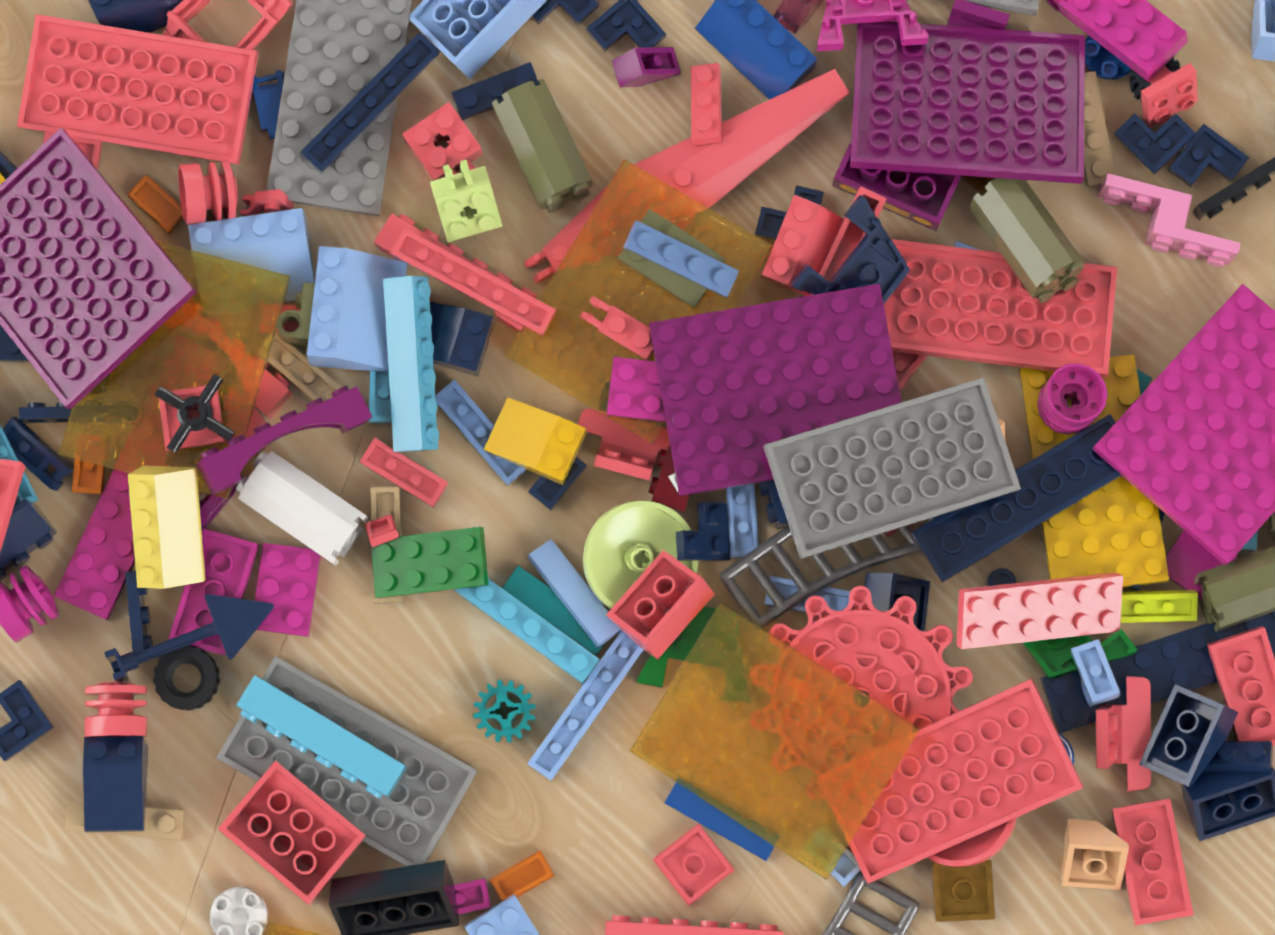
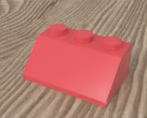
(801, 240)
(660, 604)

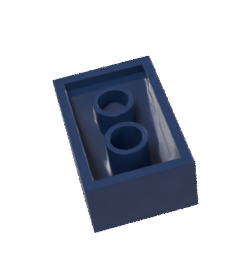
(460, 337)
(1187, 735)
(114, 783)

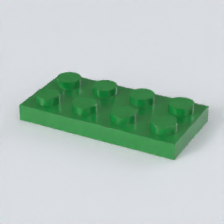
(430, 563)

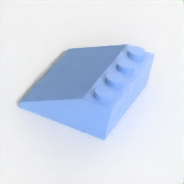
(471, 29)
(265, 241)
(350, 310)

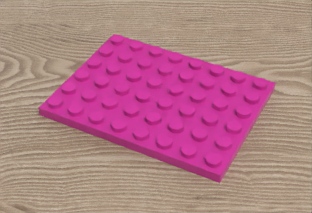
(1207, 430)

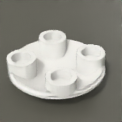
(239, 913)

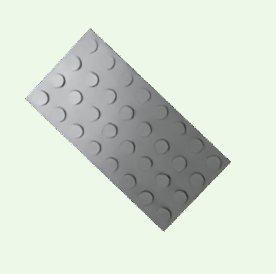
(329, 60)
(891, 468)
(398, 825)

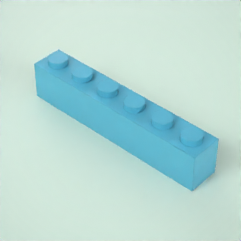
(411, 364)
(532, 629)
(322, 736)

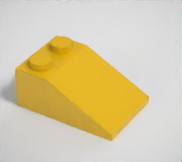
(536, 440)

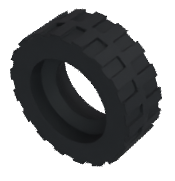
(195, 698)

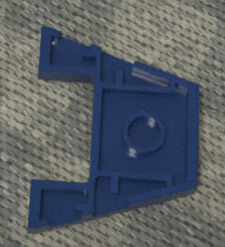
(870, 263)

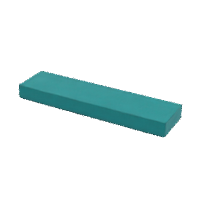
(547, 605)

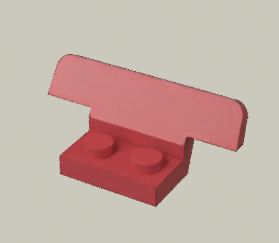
(621, 448)
(1125, 733)

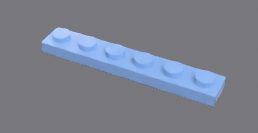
(585, 706)

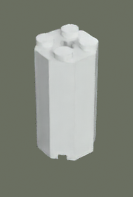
(301, 507)

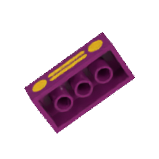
(908, 194)

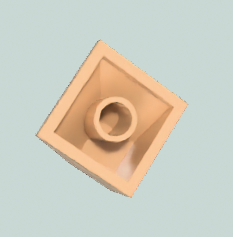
(1093, 856)

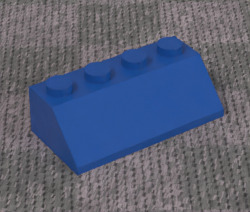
(756, 45)

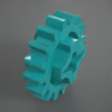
(506, 724)

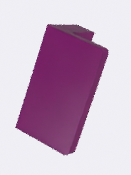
(977, 16)

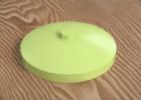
(626, 544)

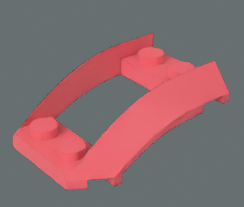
(270, 9)

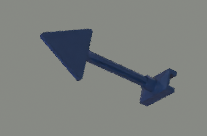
(233, 621)

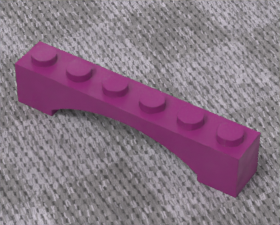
(343, 412)

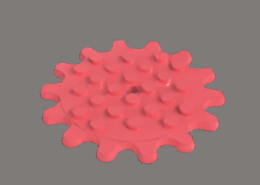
(882, 654)

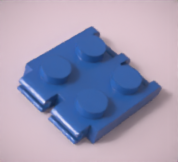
(268, 101)

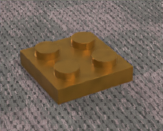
(963, 892)

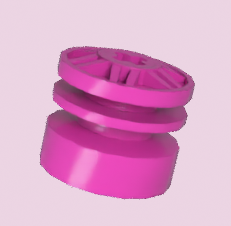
(1085, 390)
(25, 602)

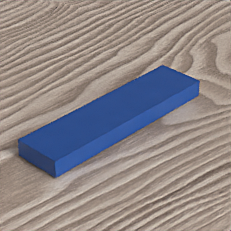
(715, 820)

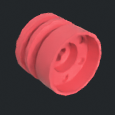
(207, 192)
(115, 710)

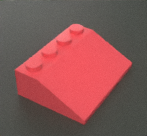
(292, 833)

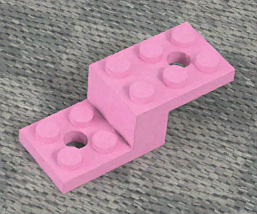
(1168, 220)

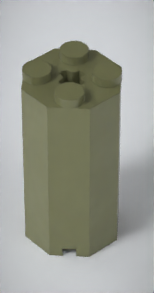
(543, 145)
(1027, 237)
(1238, 590)

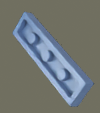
(681, 259)
(475, 428)

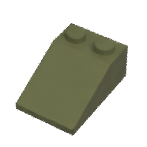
(669, 281)

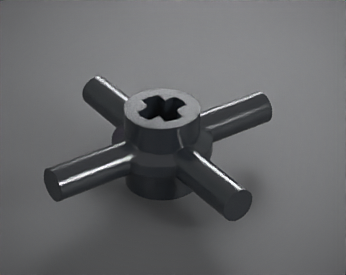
(185, 406)

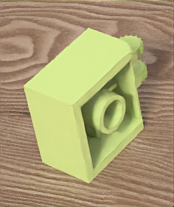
(465, 202)

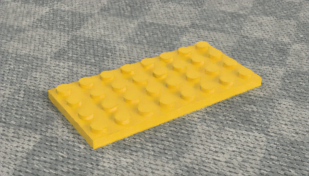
(1116, 524)

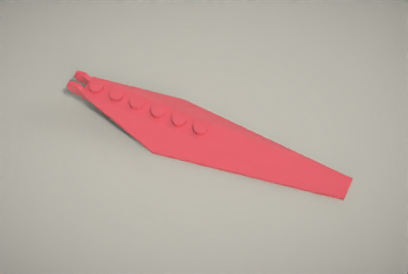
(717, 168)

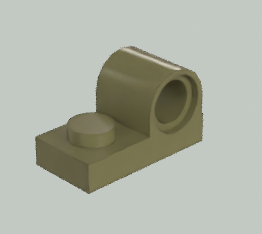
(303, 317)

